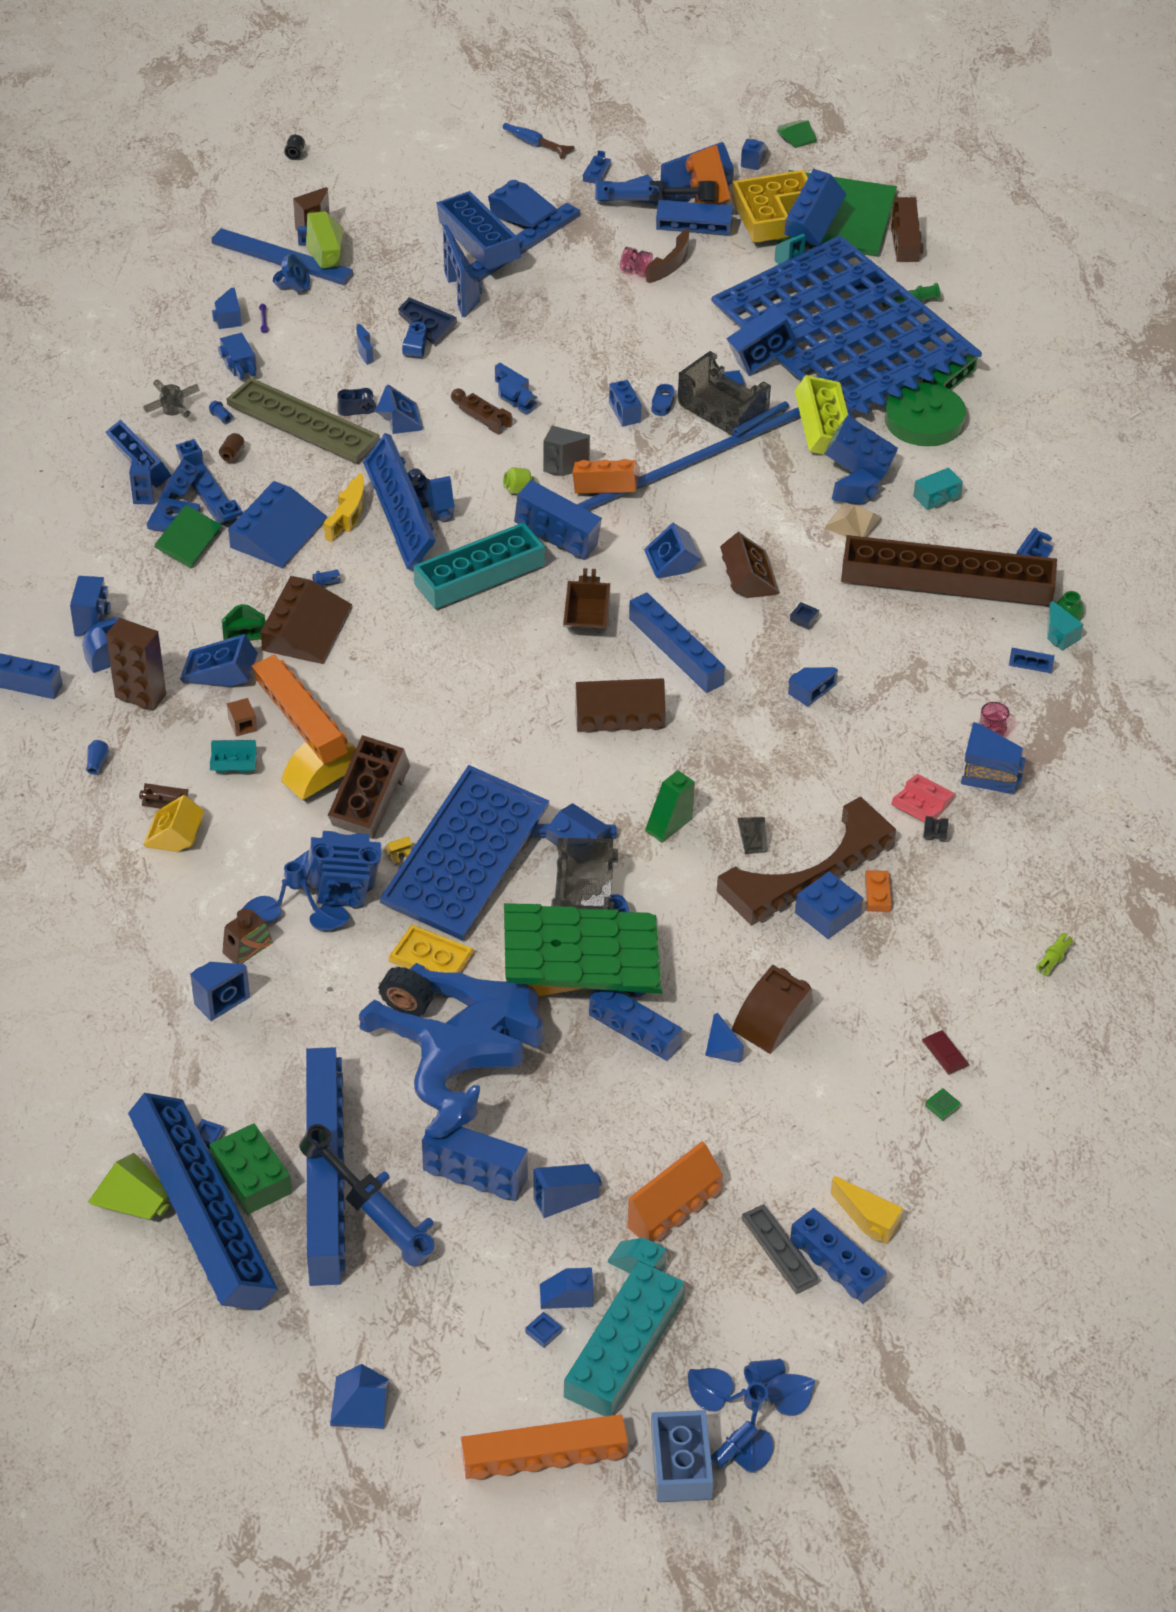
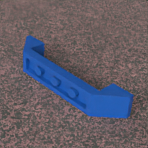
(206, 486)

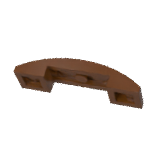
(661, 268)

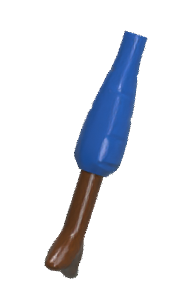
(536, 139)

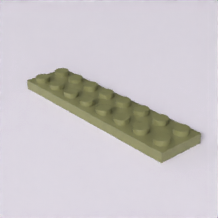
(303, 420)

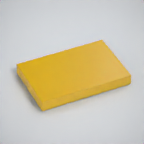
(431, 951)

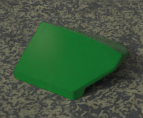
(798, 133)
(243, 620)

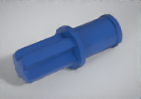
(734, 1444)

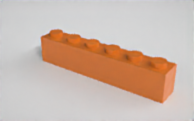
(544, 1446)

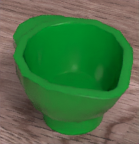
(1072, 604)

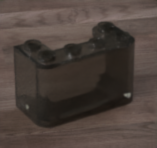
(718, 398)

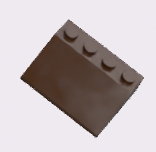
(304, 621)

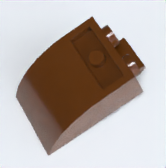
(587, 602)
(772, 1008)

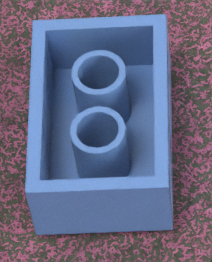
(681, 1456)

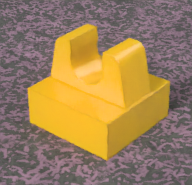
(396, 847)

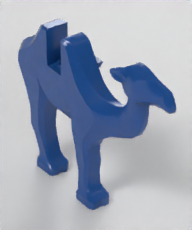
(467, 1041)

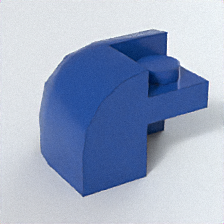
(95, 645)

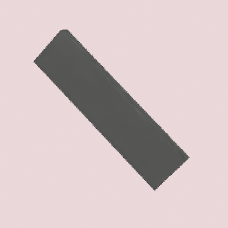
(780, 1249)

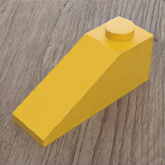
(870, 1212)

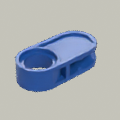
(662, 403)

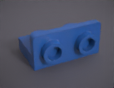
(180, 480)

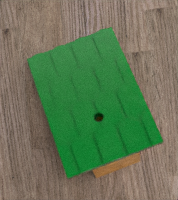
(581, 948)

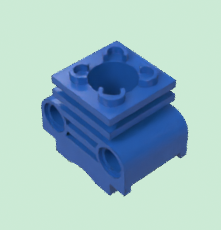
(342, 867)

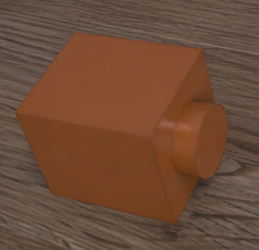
(242, 717)

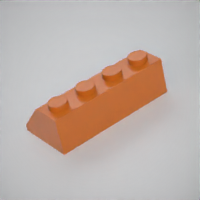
(674, 1194)

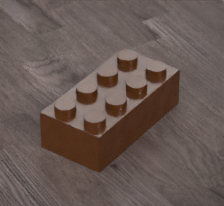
(136, 664)

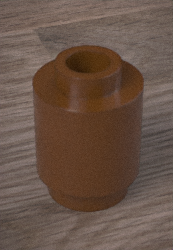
(232, 447)

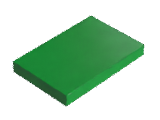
(188, 536)

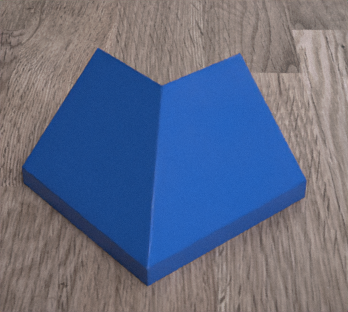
(399, 411)
(360, 1399)

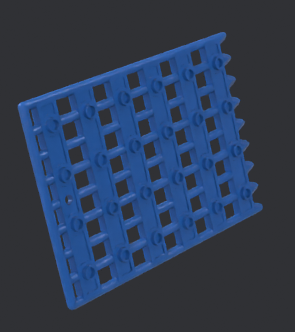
(823, 259)

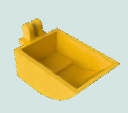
(307, 774)

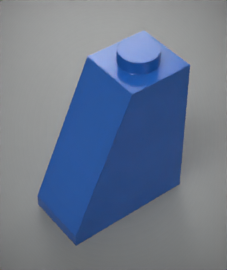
(564, 1187)

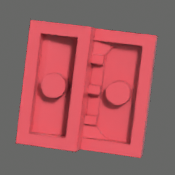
(923, 798)

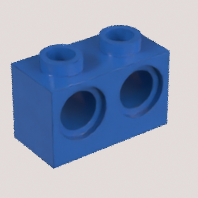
(625, 403)

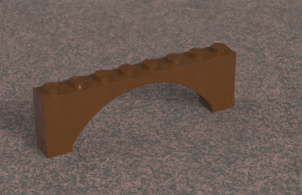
(760, 895)

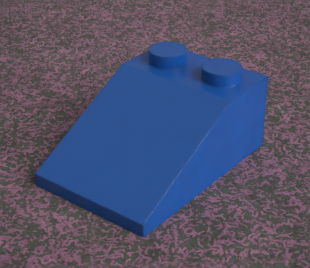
(520, 204)
(221, 663)

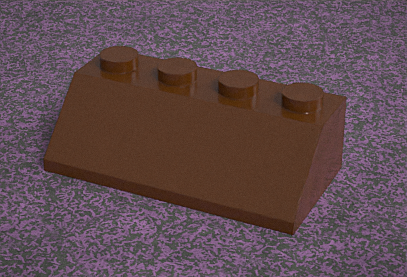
(620, 705)

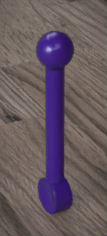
(264, 329)

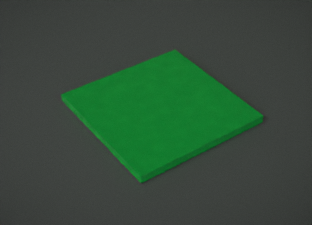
(861, 216)

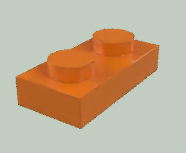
(877, 891)

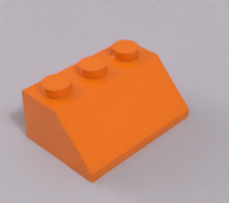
(707, 166)
(605, 476)

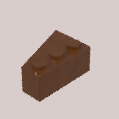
(906, 230)

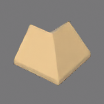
(852, 521)

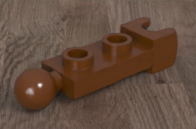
(482, 410)

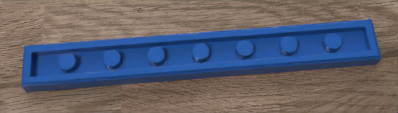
(275, 254)

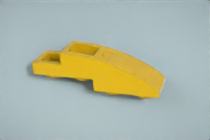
(349, 510)

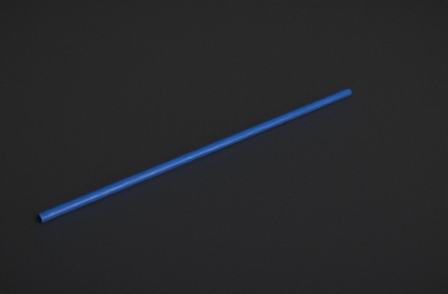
(710, 450)

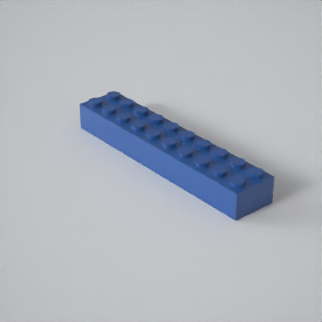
(324, 1183)
(202, 1202)

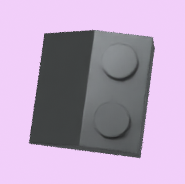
(563, 449)

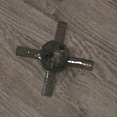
(171, 399)

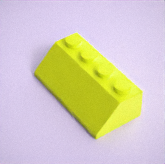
(821, 410)

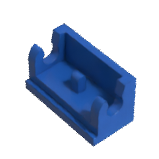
(141, 483)
(1034, 544)

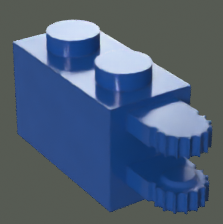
(238, 355)

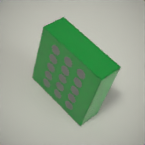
(942, 1104)

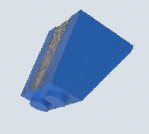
(992, 761)

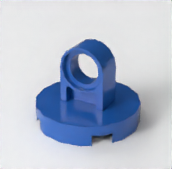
(292, 274)

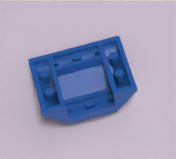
(459, 270)

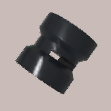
(294, 147)
(930, 828)

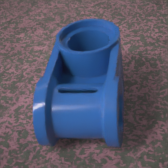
(415, 340)

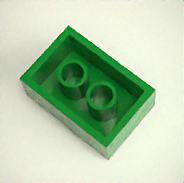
(251, 1168)

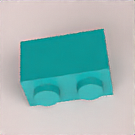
(938, 488)

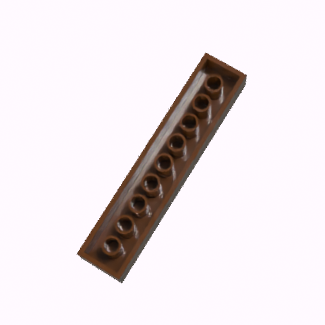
(949, 570)

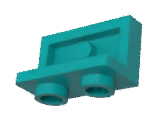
(233, 755)

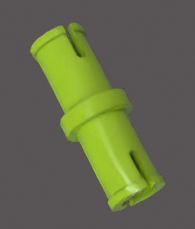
(1054, 954)

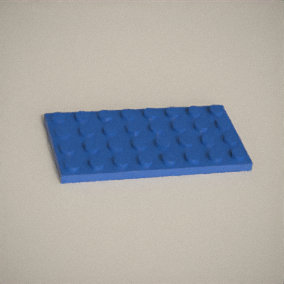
(464, 852)

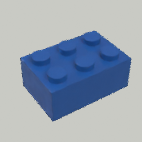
(762, 340)
(860, 448)

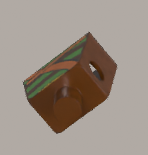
(245, 936)

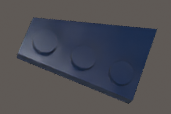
(436, 321)

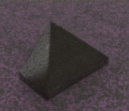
(753, 834)

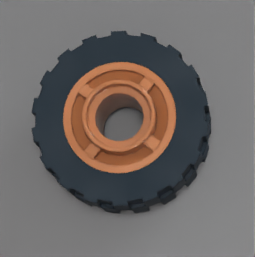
(406, 991)

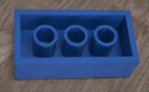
(557, 519)
(477, 1162)

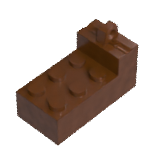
(368, 786)

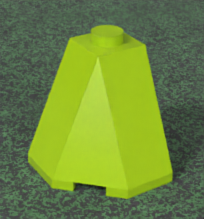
(324, 239)
(131, 1190)

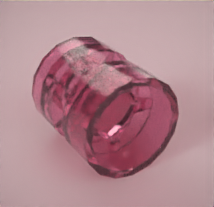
(635, 261)
(995, 717)

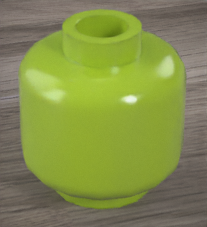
(516, 479)

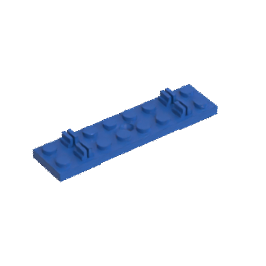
(399, 501)

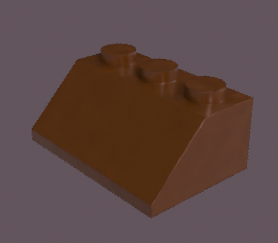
(748, 567)

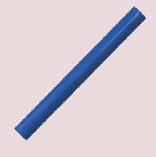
(760, 418)

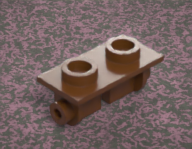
(159, 795)

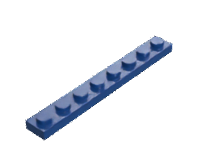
(532, 236)

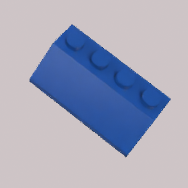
(676, 174)
(815, 207)

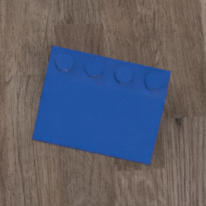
(276, 525)

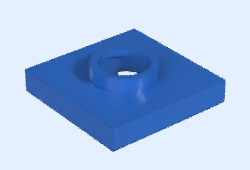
(160, 519)

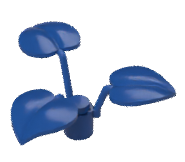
(324, 919)
(789, 1391)

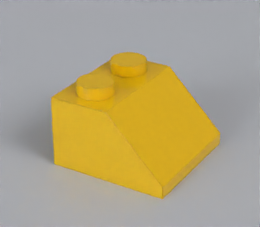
(175, 825)

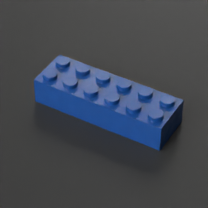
(479, 230)

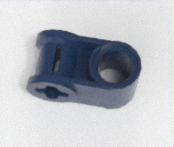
(354, 401)

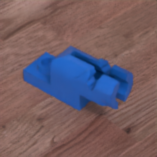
(514, 388)

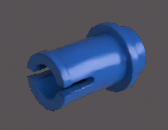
(216, 408)
(326, 577)

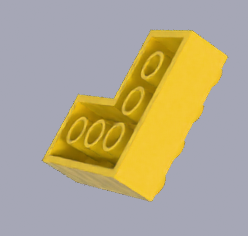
(767, 202)

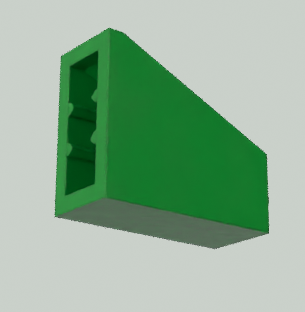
(672, 806)

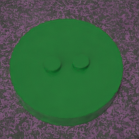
(925, 415)

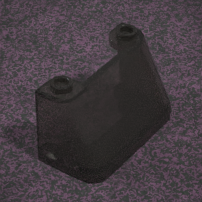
(585, 873)

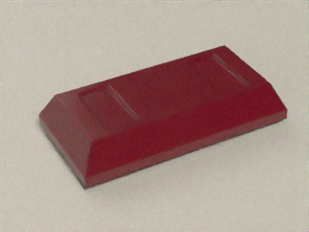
(945, 1052)

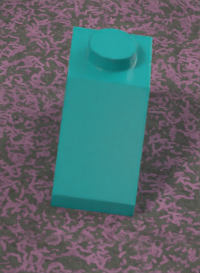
(789, 248)
(1062, 627)
(635, 1250)

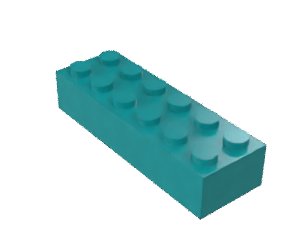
(479, 565)
(624, 1339)

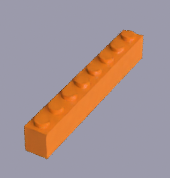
(300, 709)

